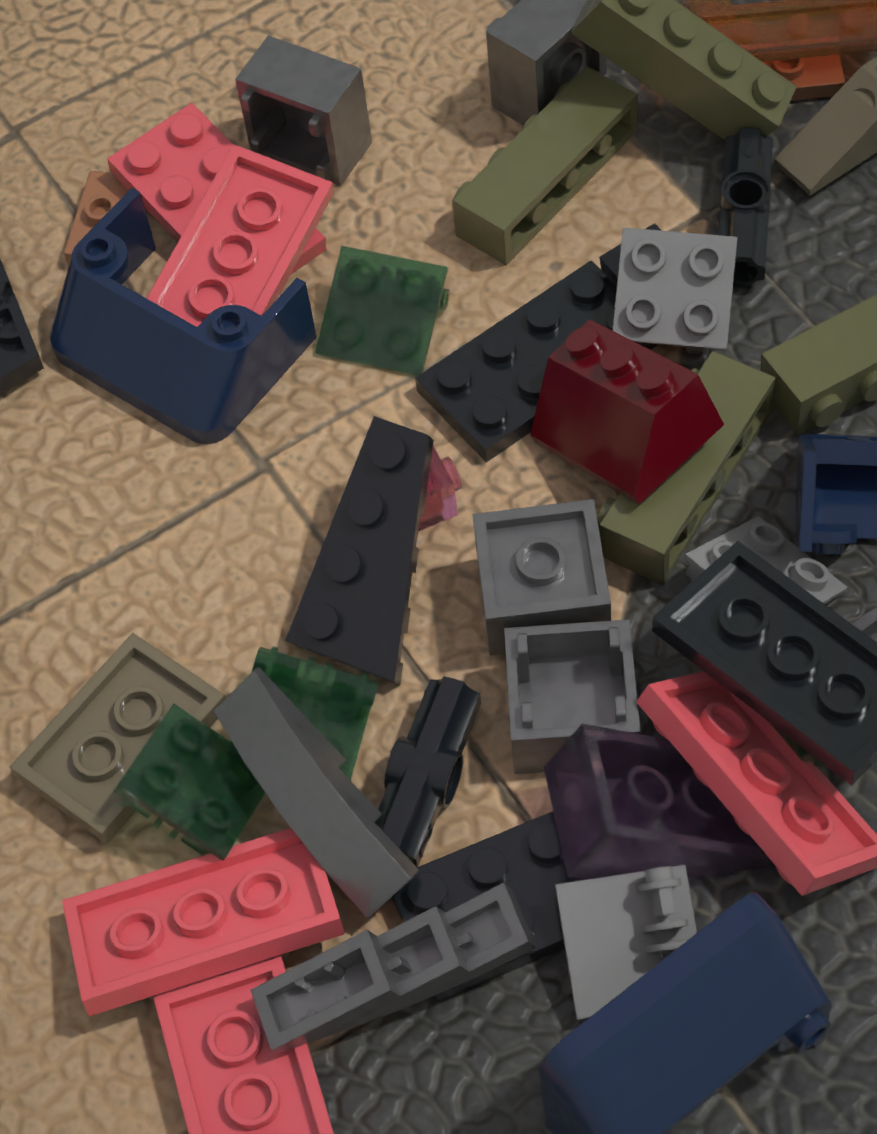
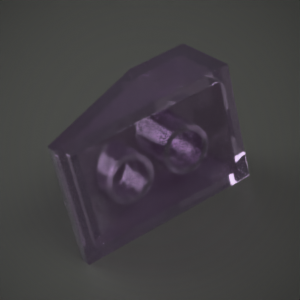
(637, 806)

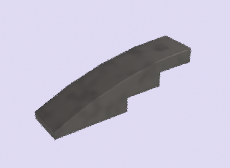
(312, 794)
(392, 970)

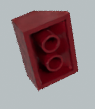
(621, 411)

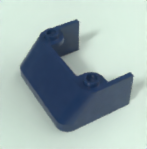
(177, 373)
(835, 491)
(686, 1028)

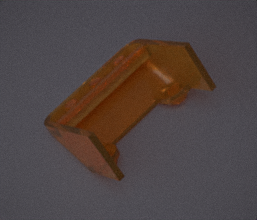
(793, 26)

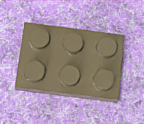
(104, 729)

